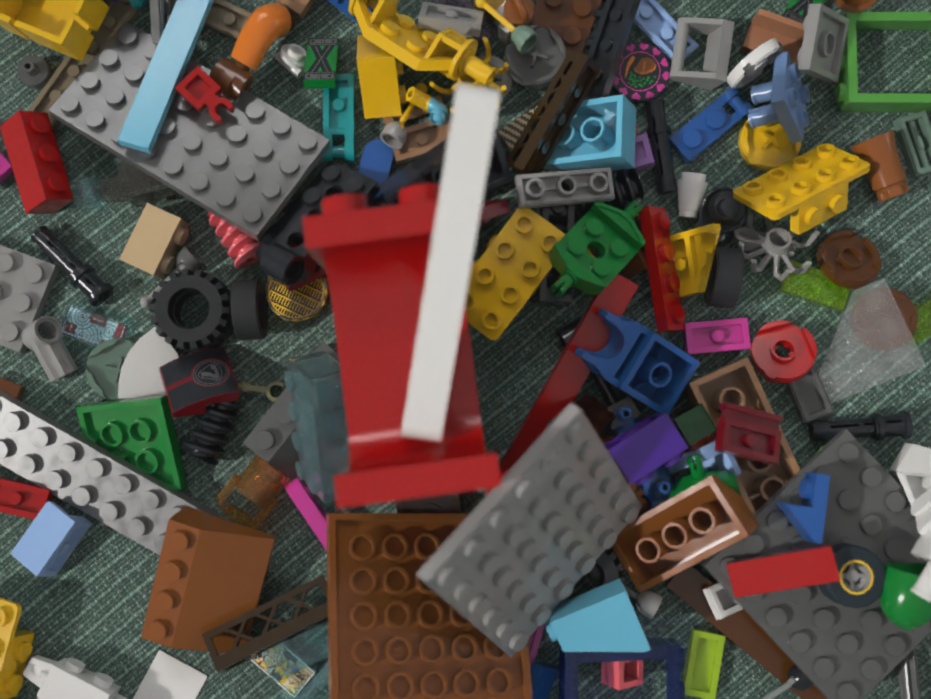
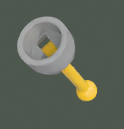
(395, 132)

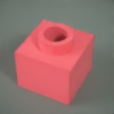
(622, 674)

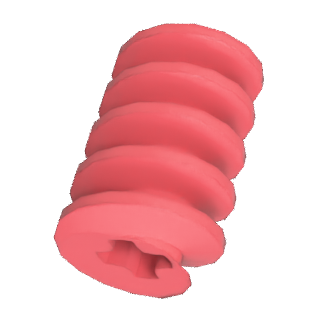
(240, 245)

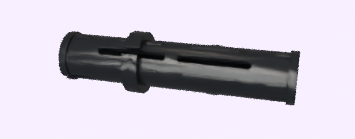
(660, 144)

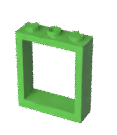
(847, 87)

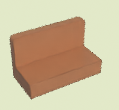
(769, 25)

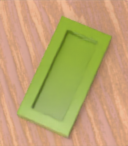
(703, 663)

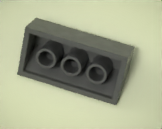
(273, 434)

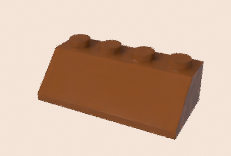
(683, 532)

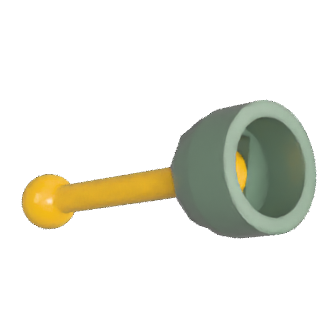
(522, 36)

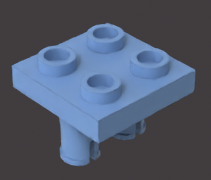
(787, 100)

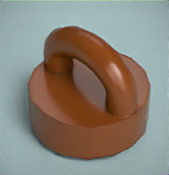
(519, 12)

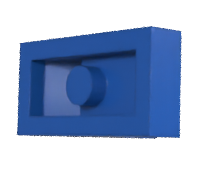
(810, 515)

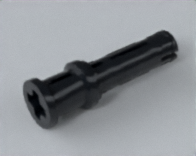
(80, 274)
(875, 426)

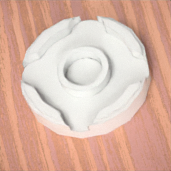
(754, 63)

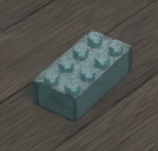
(318, 421)

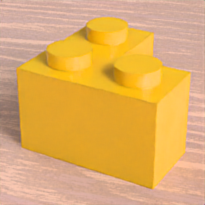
(379, 80)

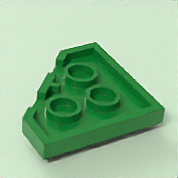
(138, 433)

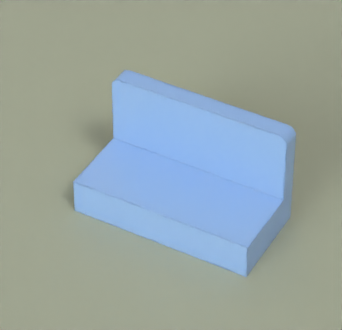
(710, 459)
(50, 540)

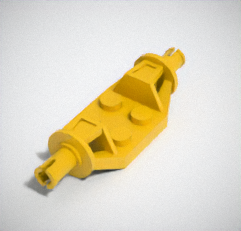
(419, 47)

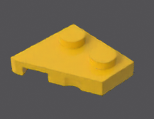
(695, 257)

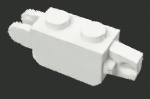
(69, 680)

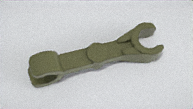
(248, 387)

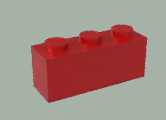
(36, 162)

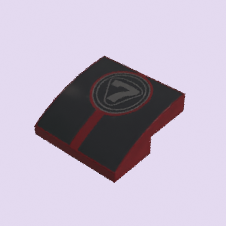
(198, 381)

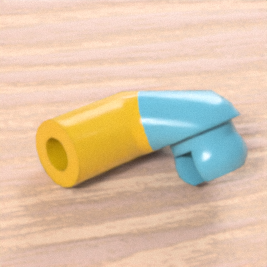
(421, 99)

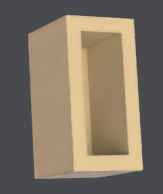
(155, 241)

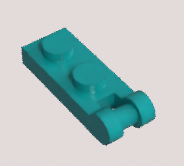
(340, 118)

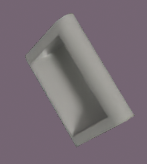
(716, 53)

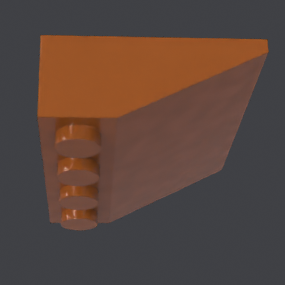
(204, 579)

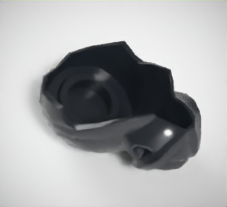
(722, 209)

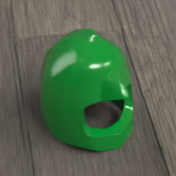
(898, 602)

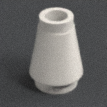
(691, 193)

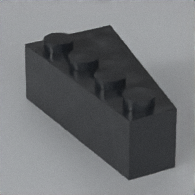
(430, 166)

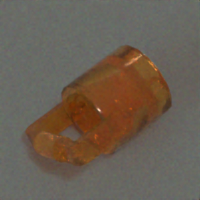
(260, 485)

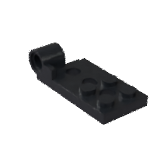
(275, 251)

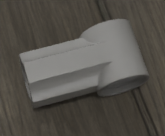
(50, 351)

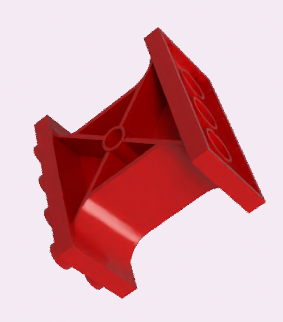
(376, 288)

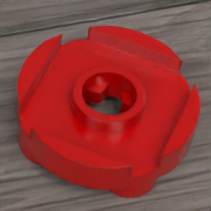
(780, 369)

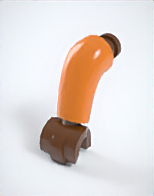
(254, 40)

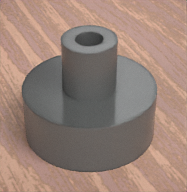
(34, 72)

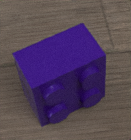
(646, 447)

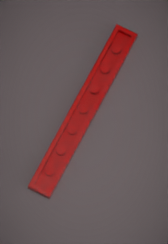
(569, 370)

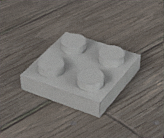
(823, 43)

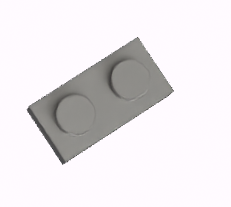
(441, 17)

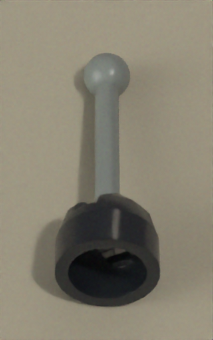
(795, 679)

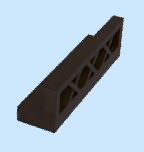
(553, 114)
(255, 646)

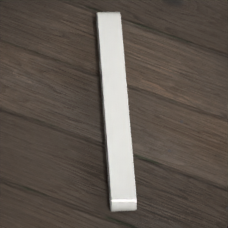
(450, 259)

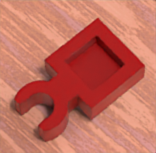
(203, 92)

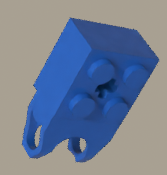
(641, 363)

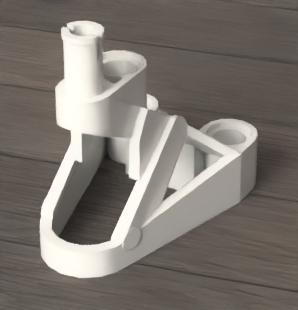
(914, 472)

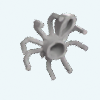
(774, 244)

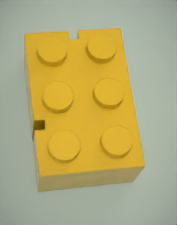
(55, 23)

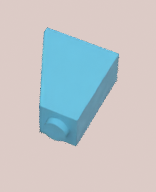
(598, 622)

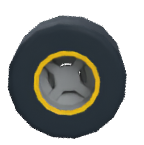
(863, 578)

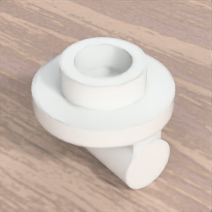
(293, 59)

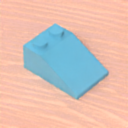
(598, 136)

